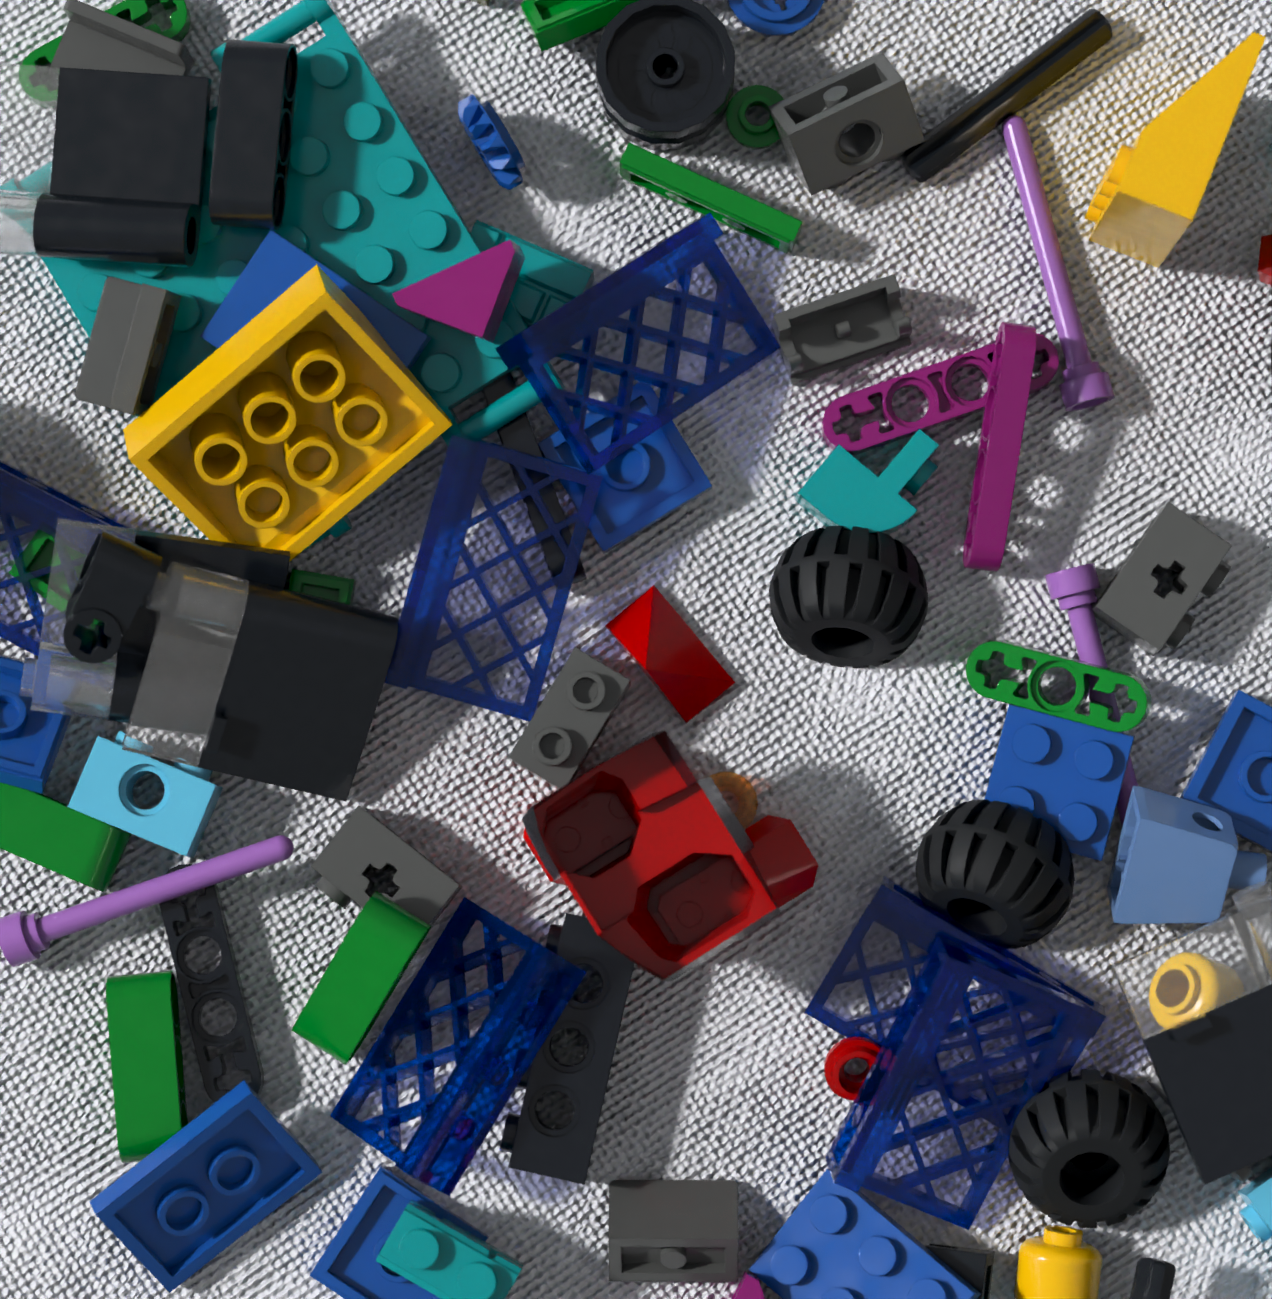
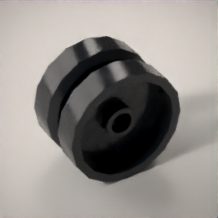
(659, 36)

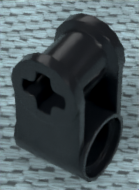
(109, 589)

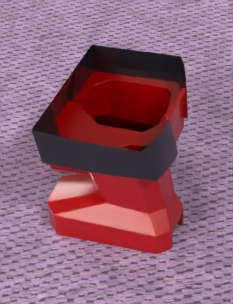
(665, 858)

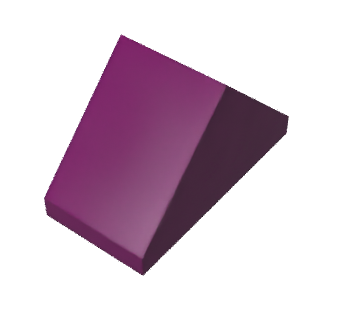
(468, 294)

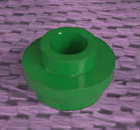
(740, 129)

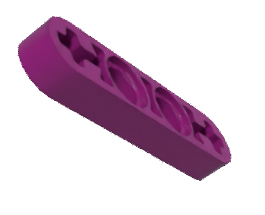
(936, 385)
(999, 446)

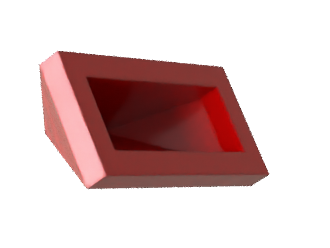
(670, 654)

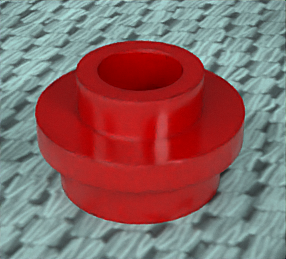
(838, 1079)

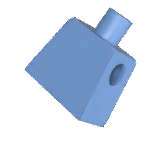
(1176, 861)

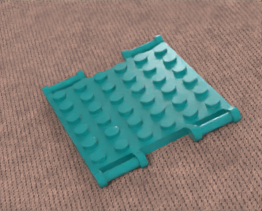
(354, 203)

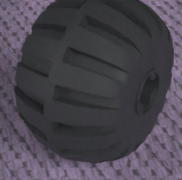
(848, 597)
(996, 872)
(1089, 1149)

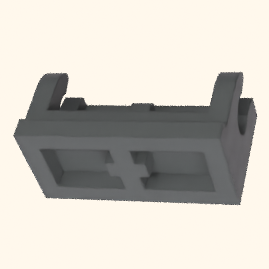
(842, 329)

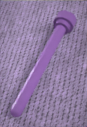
(1083, 380)
(1076, 593)
(27, 935)

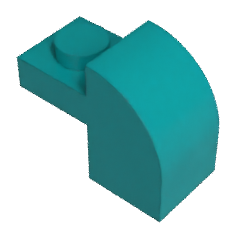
(852, 495)

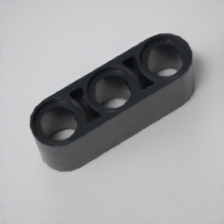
(253, 134)

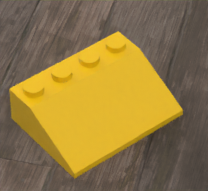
(1160, 180)
(286, 423)

